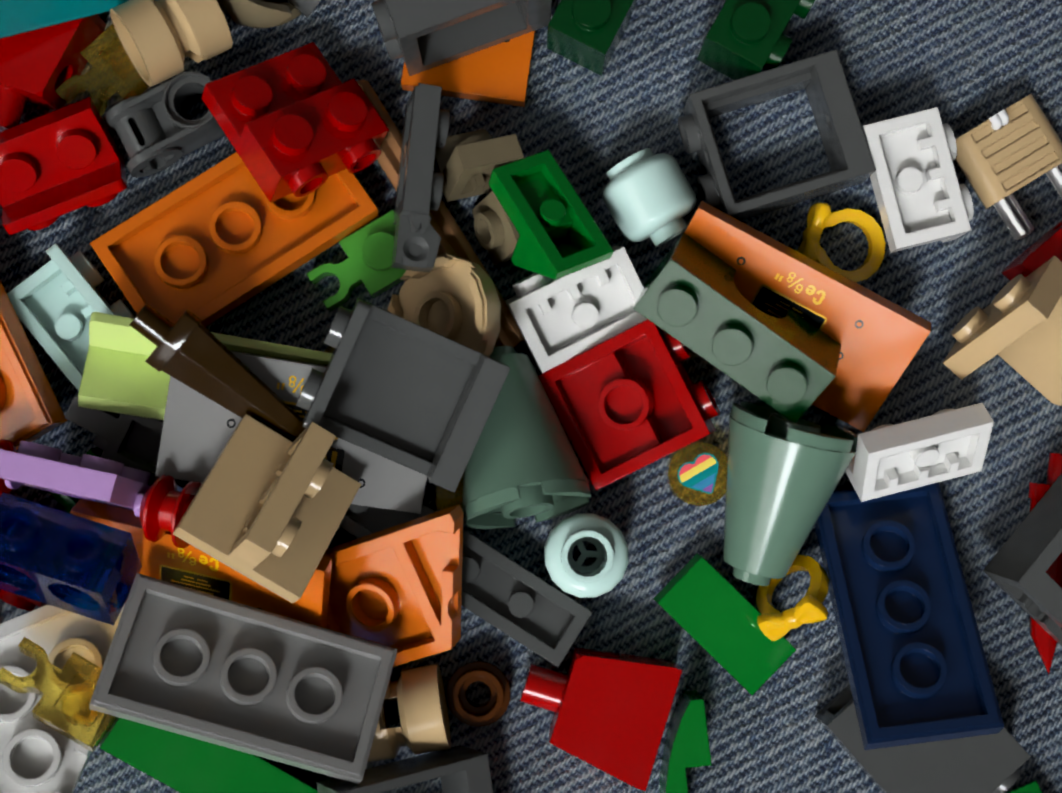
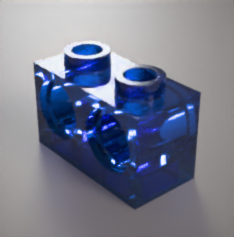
(65, 559)

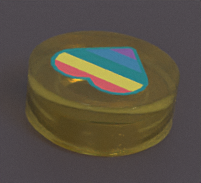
(698, 474)

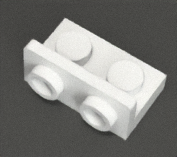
(917, 180)
(576, 310)
(920, 451)

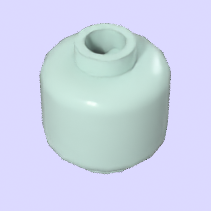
(649, 197)
(610, 555)

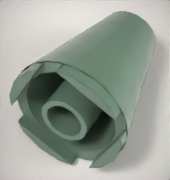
(522, 456)
(777, 487)

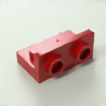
(57, 167)

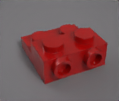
(296, 121)
(629, 402)

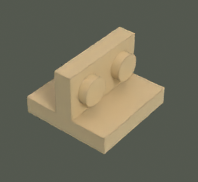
(270, 506)

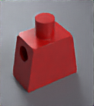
(40, 62)
(607, 709)

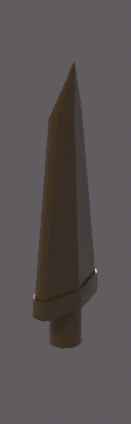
(207, 366)

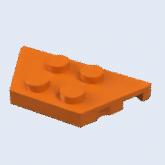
(401, 586)

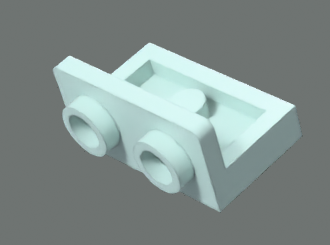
(58, 307)

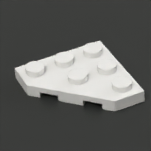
(30, 752)

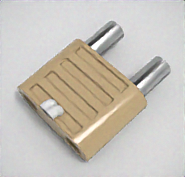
(1009, 154)

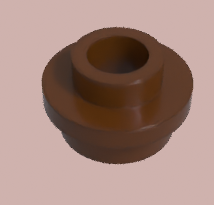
(478, 714)

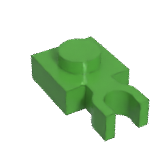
(368, 262)

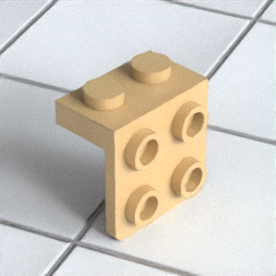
(1021, 328)

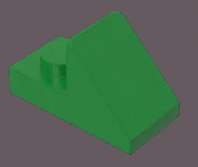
(549, 216)

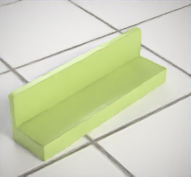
(122, 381)

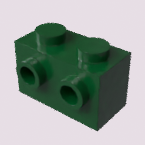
(750, 36)

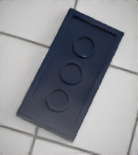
(905, 619)

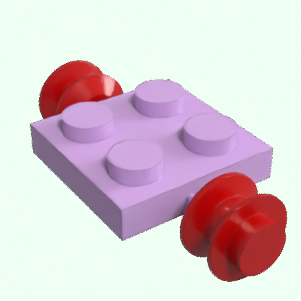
(99, 481)

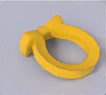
(821, 217)
(807, 610)

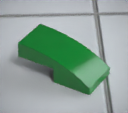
(723, 623)
(685, 743)

